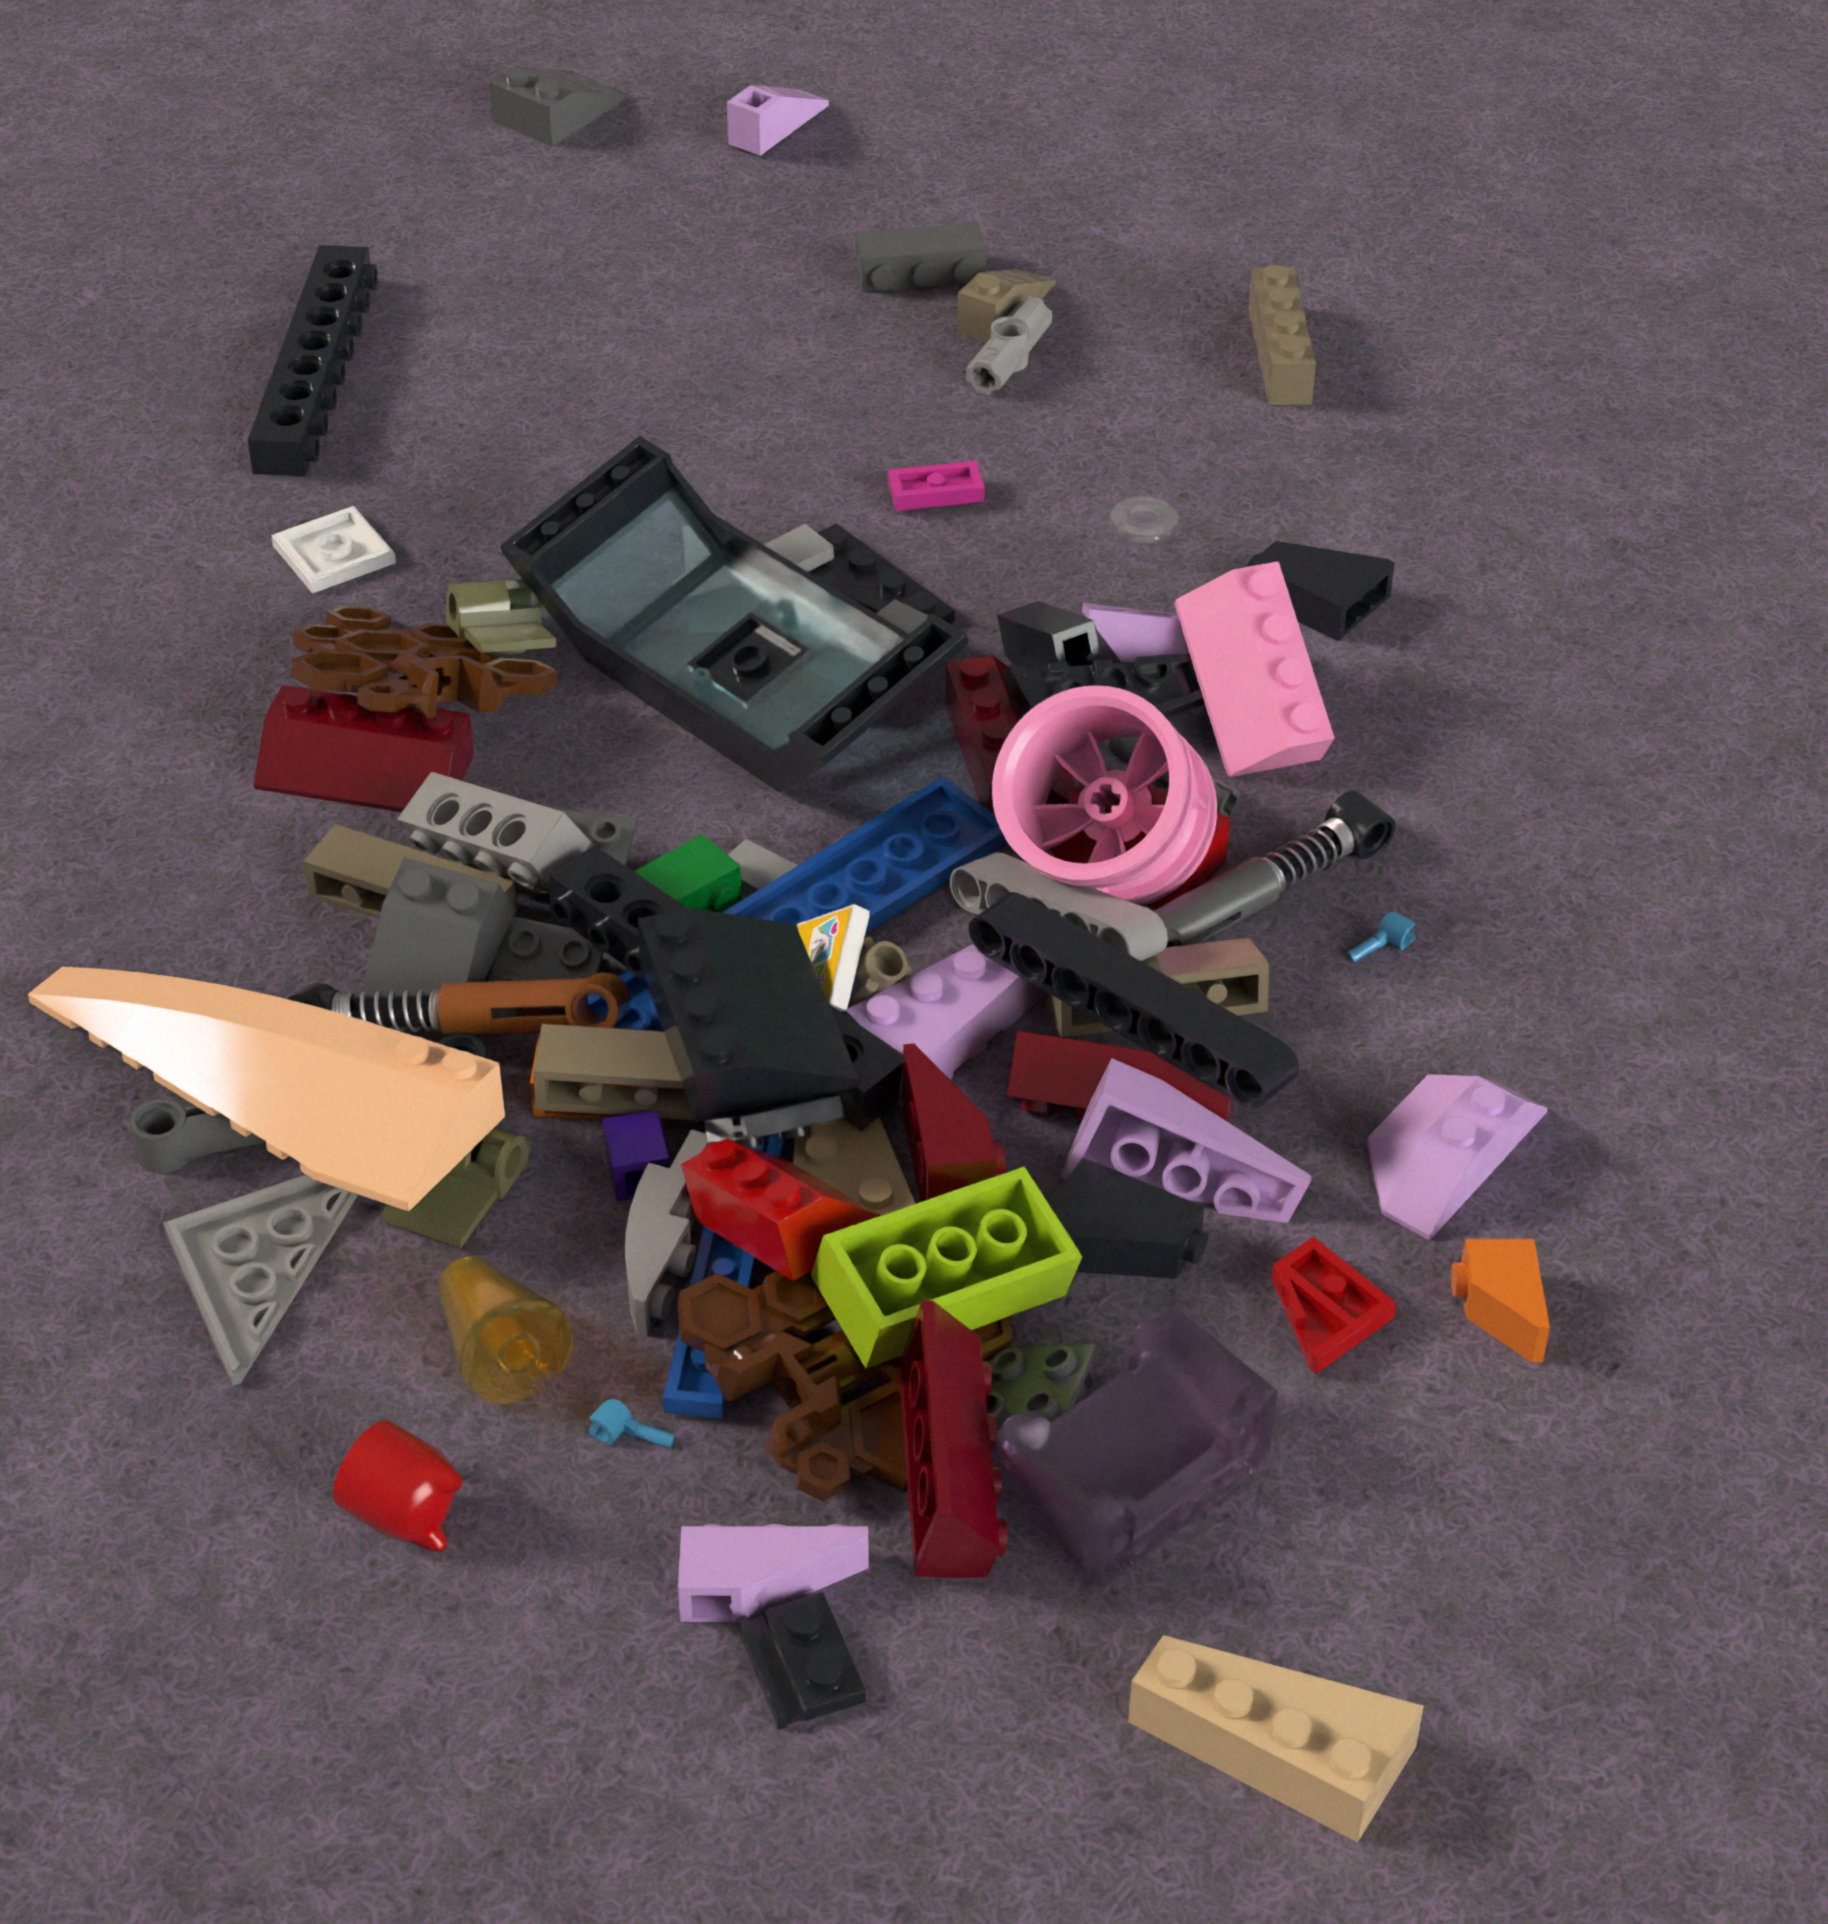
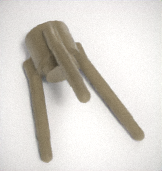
(878, 969)

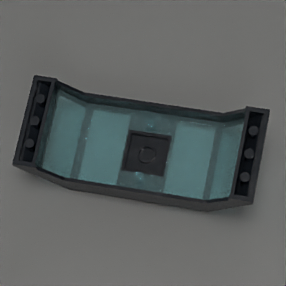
(716, 622)

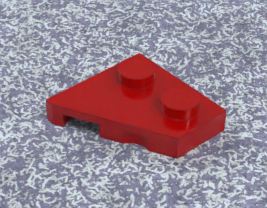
(1328, 1302)

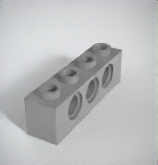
(491, 830)

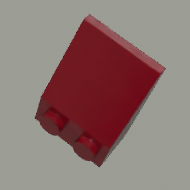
(944, 1130)

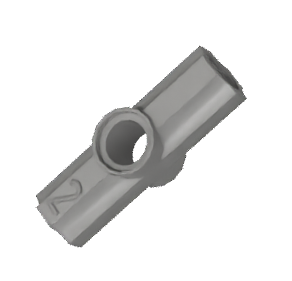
(1008, 345)

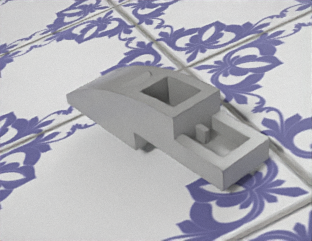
(660, 1237)

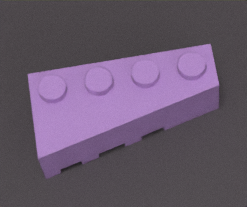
(948, 1008)

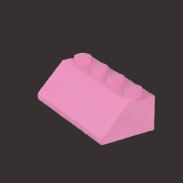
(1254, 671)

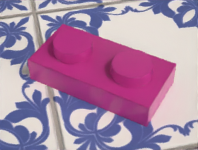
(936, 485)

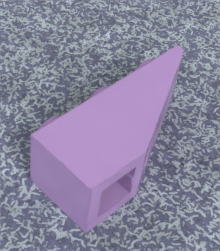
(766, 115)
(754, 1568)

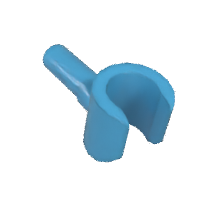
(1392, 929)
(615, 1418)

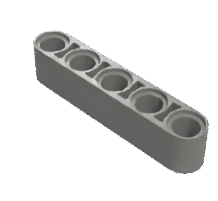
(1112, 919)

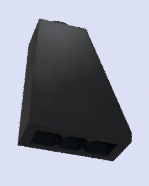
(1330, 587)
(1046, 635)
(1128, 1224)

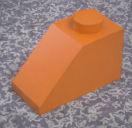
(1504, 1293)

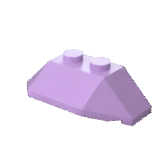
(1136, 631)
(1445, 1146)

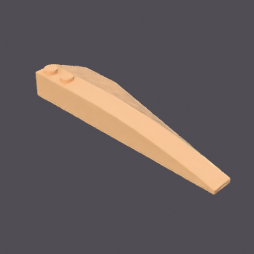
(317, 1085)

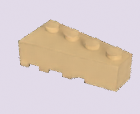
(1278, 1729)

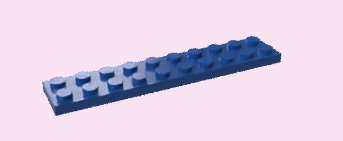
(874, 867)

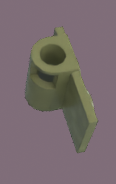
(497, 616)
(468, 1191)

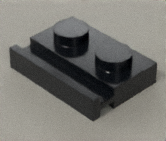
(786, 1119)
(801, 1660)

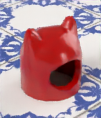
(398, 1485)

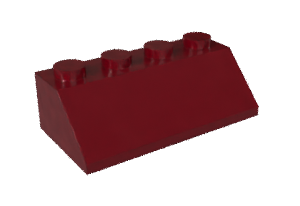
(982, 718)
(346, 754)
(1068, 1071)
(949, 1449)

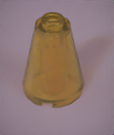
(502, 1331)

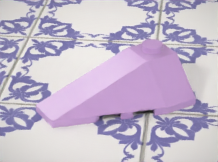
(1183, 1148)

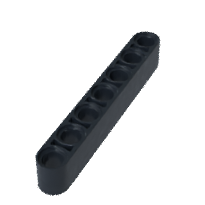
(1134, 1000)

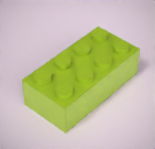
(968, 1250)

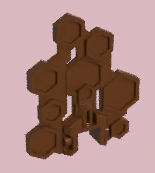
(408, 666)
(818, 1437)

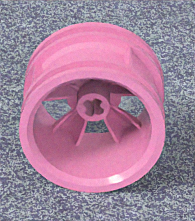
(1066, 735)

